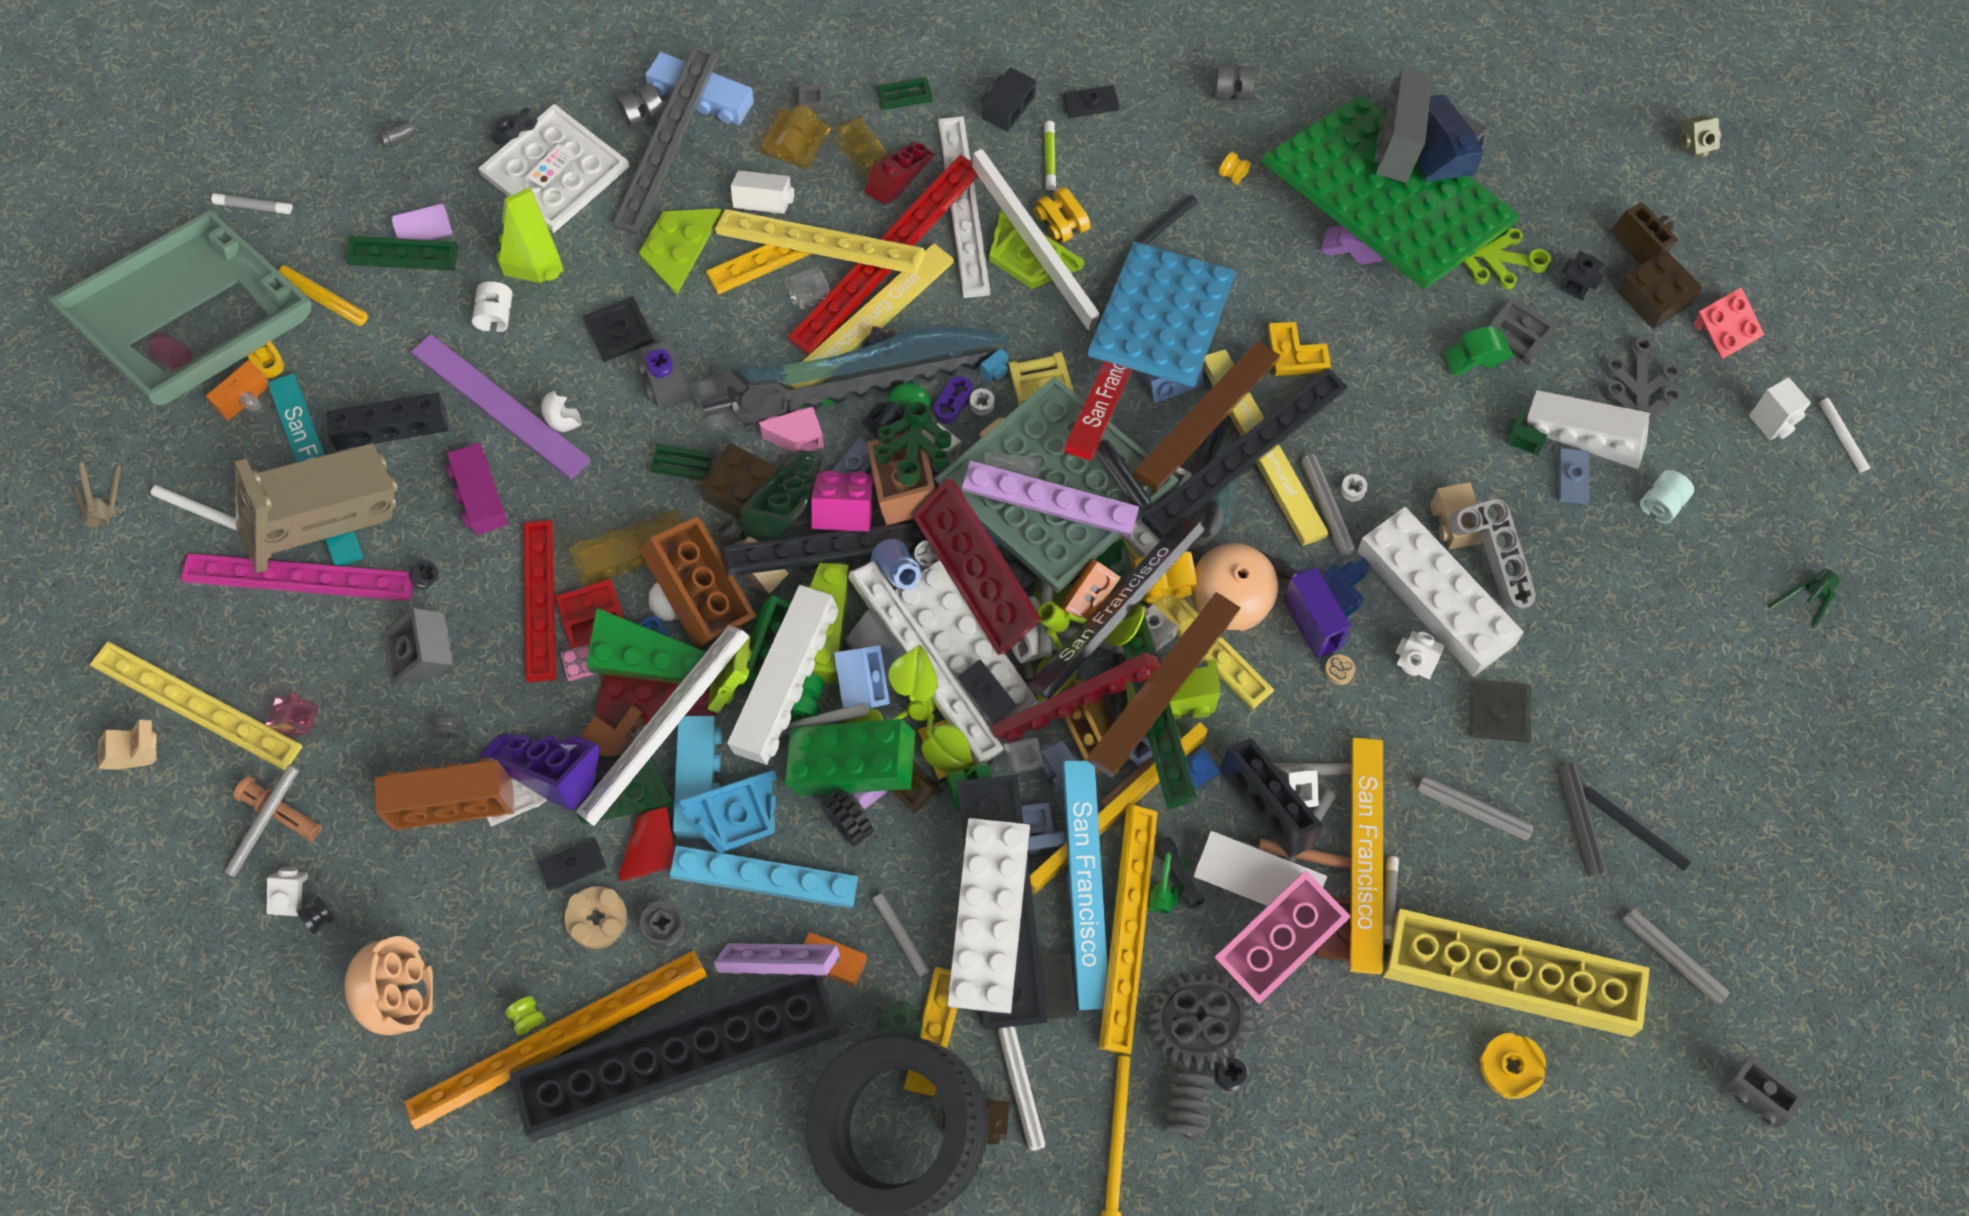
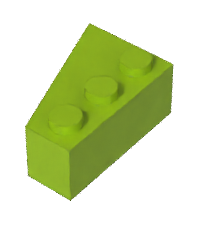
(1197, 695)

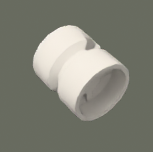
(492, 305)

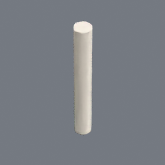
(1844, 435)

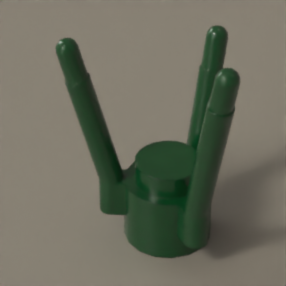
(1820, 587)

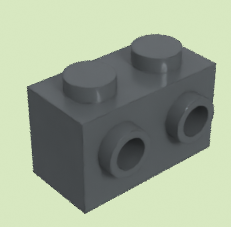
(1763, 1092)

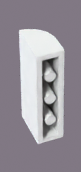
(1247, 869)

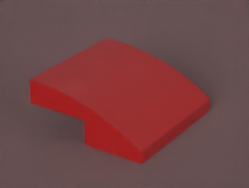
(580, 607)

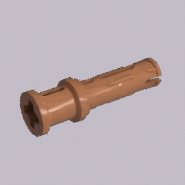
(256, 797)

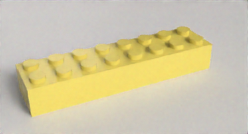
(1517, 973)

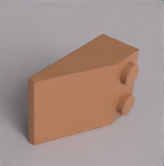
(895, 499)

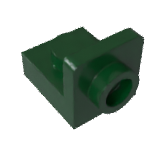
(1523, 437)

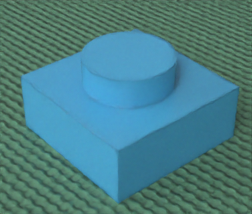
(995, 366)

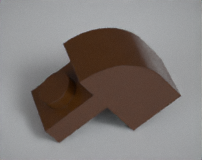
(614, 738)

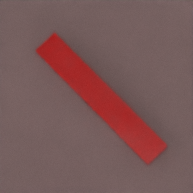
(539, 601)

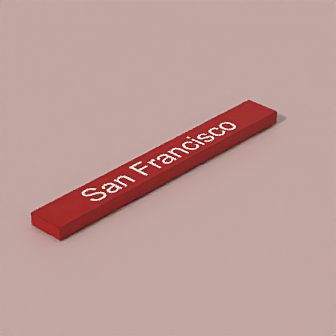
(1097, 410)

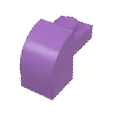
(1340, 240)

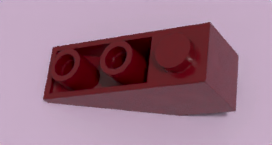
(896, 172)

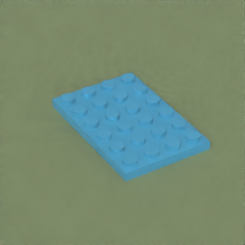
(1162, 314)

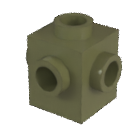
(1700, 135)

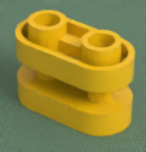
(1060, 227)

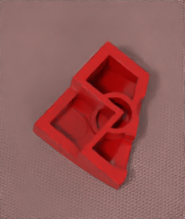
(649, 847)

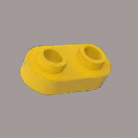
(264, 356)

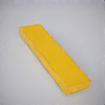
(751, 266)
(937, 1026)

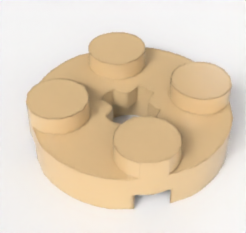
(609, 928)

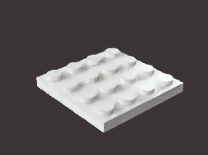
(575, 185)

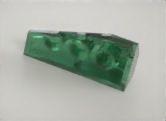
(781, 497)

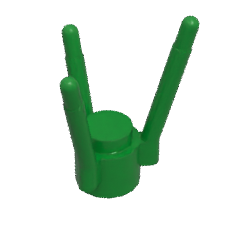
(1161, 895)

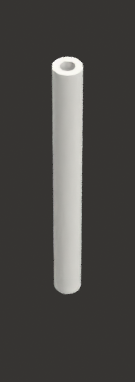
(194, 506)

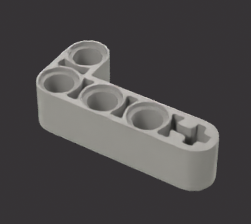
(1496, 555)

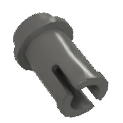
(396, 134)

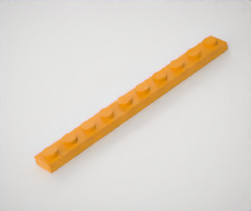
(554, 1039)

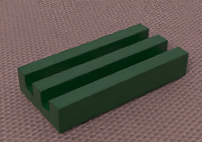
(904, 97)
(681, 452)

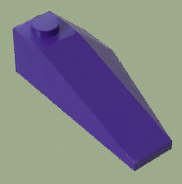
(550, 767)

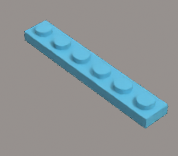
(763, 877)

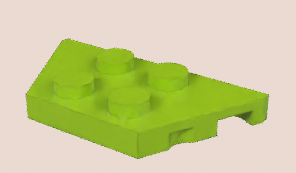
(678, 243)
(1016, 258)

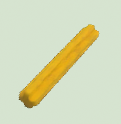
(325, 297)

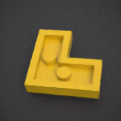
(1296, 358)

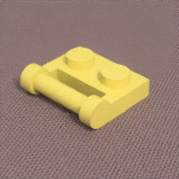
(1028, 384)

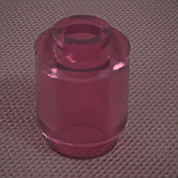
(170, 351)

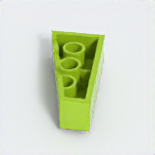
(834, 581)

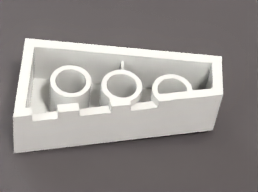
(1591, 426)

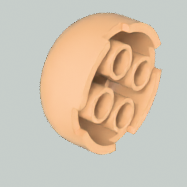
(1222, 573)
(374, 983)

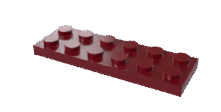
(976, 567)

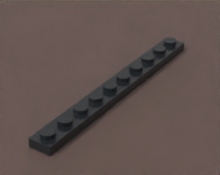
(1244, 453)

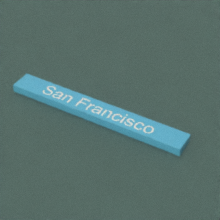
(1085, 884)

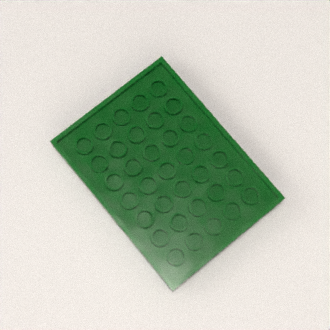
(1413, 224)

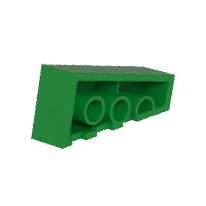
(638, 652)

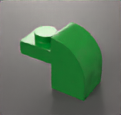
(1480, 346)

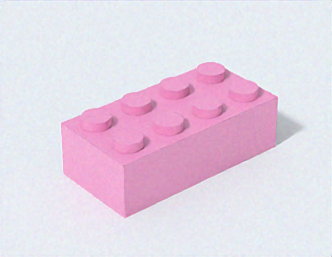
(1282, 936)

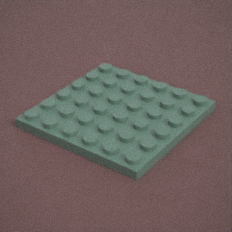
(1040, 428)

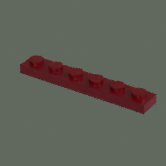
(1084, 694)

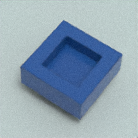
(1202, 768)

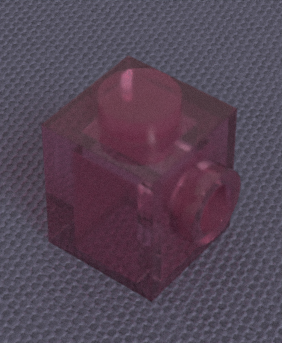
(292, 716)

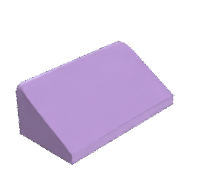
(423, 223)

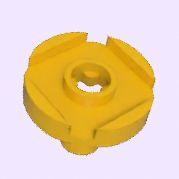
(1530, 1071)

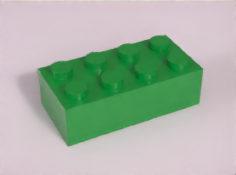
(850, 757)

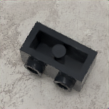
(1008, 98)

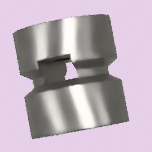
(1225, 82)
(647, 99)

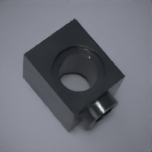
(883, 415)

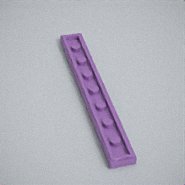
(501, 407)

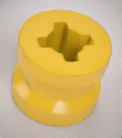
(1234, 168)

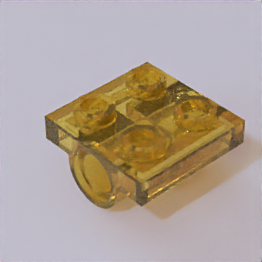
(795, 137)

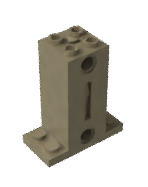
(311, 500)

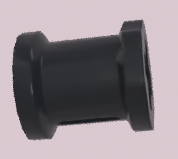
(1225, 1082)

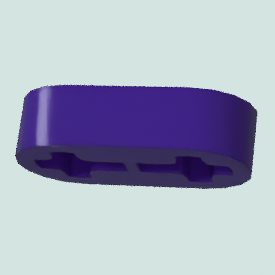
(948, 397)

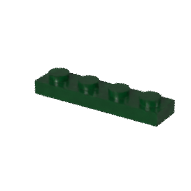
(402, 253)

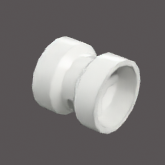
(925, 553)

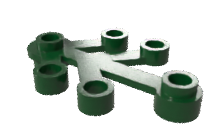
(916, 417)

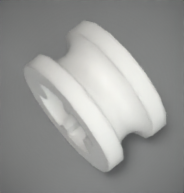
(984, 393)
(1355, 480)

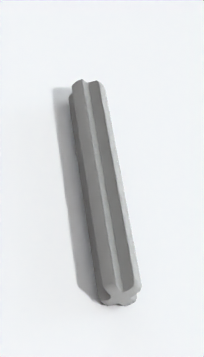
(1327, 504)
(1475, 808)
(1675, 956)

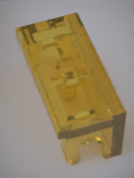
(860, 146)

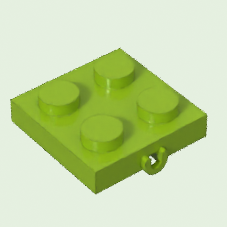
(733, 674)

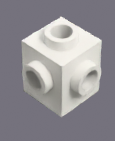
(1419, 654)

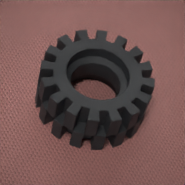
(847, 817)

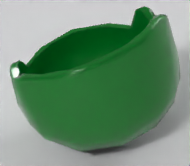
(908, 393)

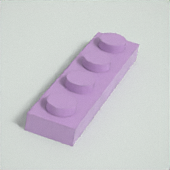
(777, 958)

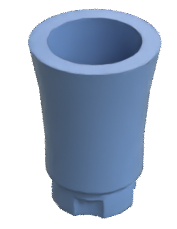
(896, 563)

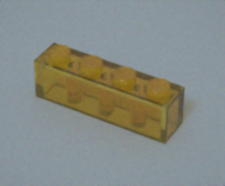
(619, 550)

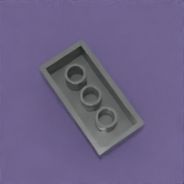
(1403, 124)

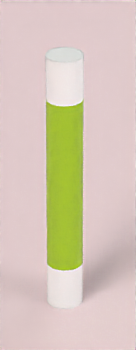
(1049, 142)

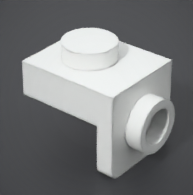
(285, 891)

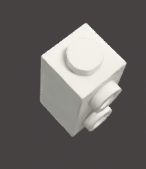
(761, 192)

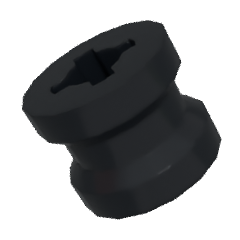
(878, 335)
(315, 914)

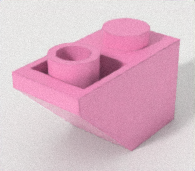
(793, 430)

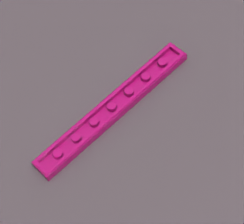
(298, 577)

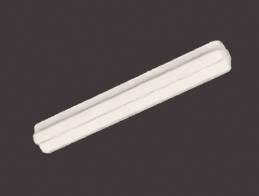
(1021, 1088)

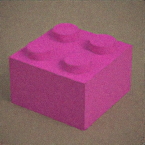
(843, 501)

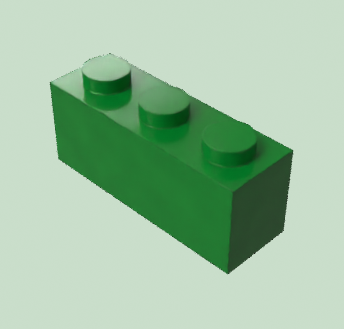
(762, 634)

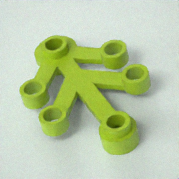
(1494, 255)

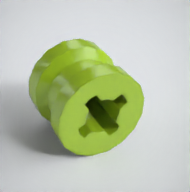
(524, 1015)

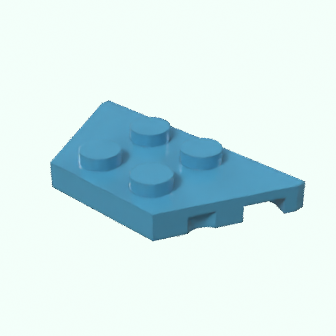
(733, 813)

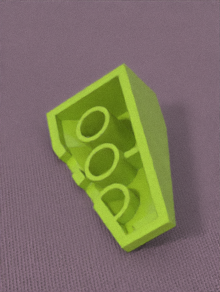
(526, 241)

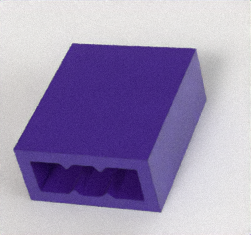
(1316, 612)

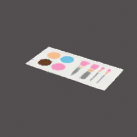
(551, 165)

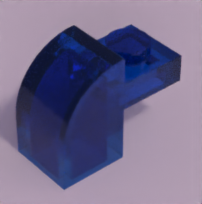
(1342, 581)

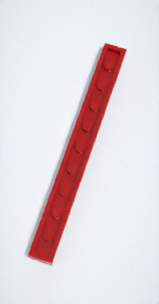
(865, 277)

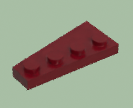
(620, 693)

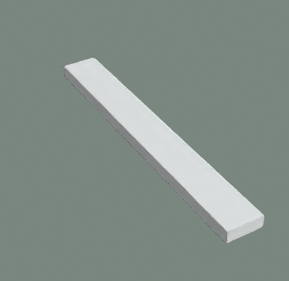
(965, 214)
(1035, 240)
(949, 696)
(661, 724)

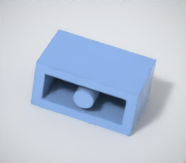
(862, 677)

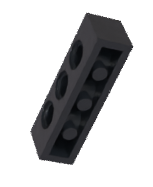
(387, 421)
(1271, 797)

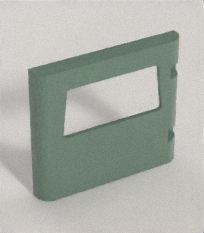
(168, 281)

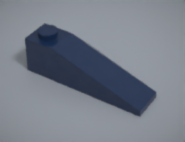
(1449, 145)

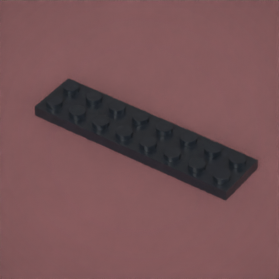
(1000, 801)

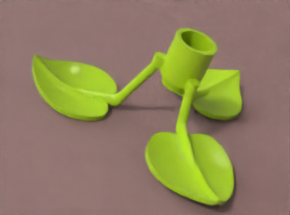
(1058, 620)
(915, 676)

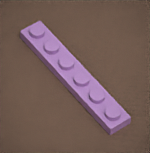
(1050, 498)

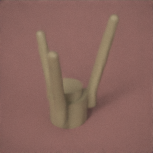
(95, 509)

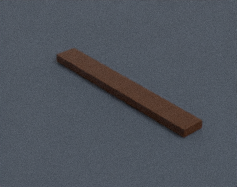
(1206, 416)
(1163, 685)

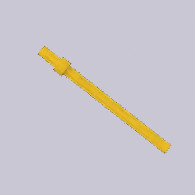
(1117, 1137)

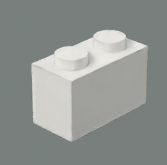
(1780, 409)

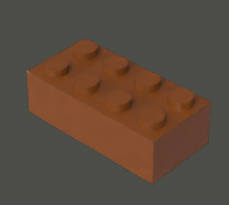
(696, 582)
(444, 794)

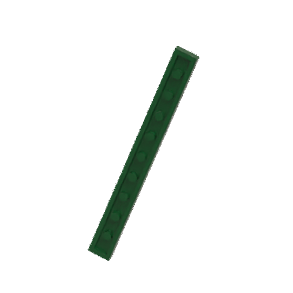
(1164, 733)

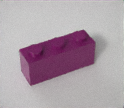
(476, 489)

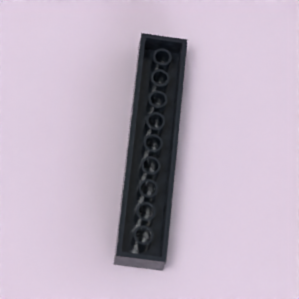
(673, 1055)

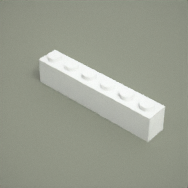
(783, 675)

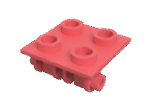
(1730, 323)

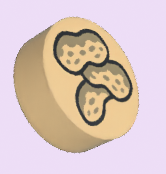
(1339, 669)

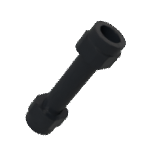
(1191, 893)

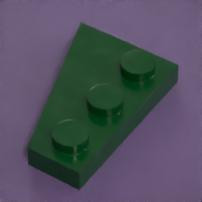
(643, 793)

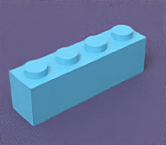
(695, 765)

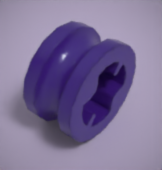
(654, 358)

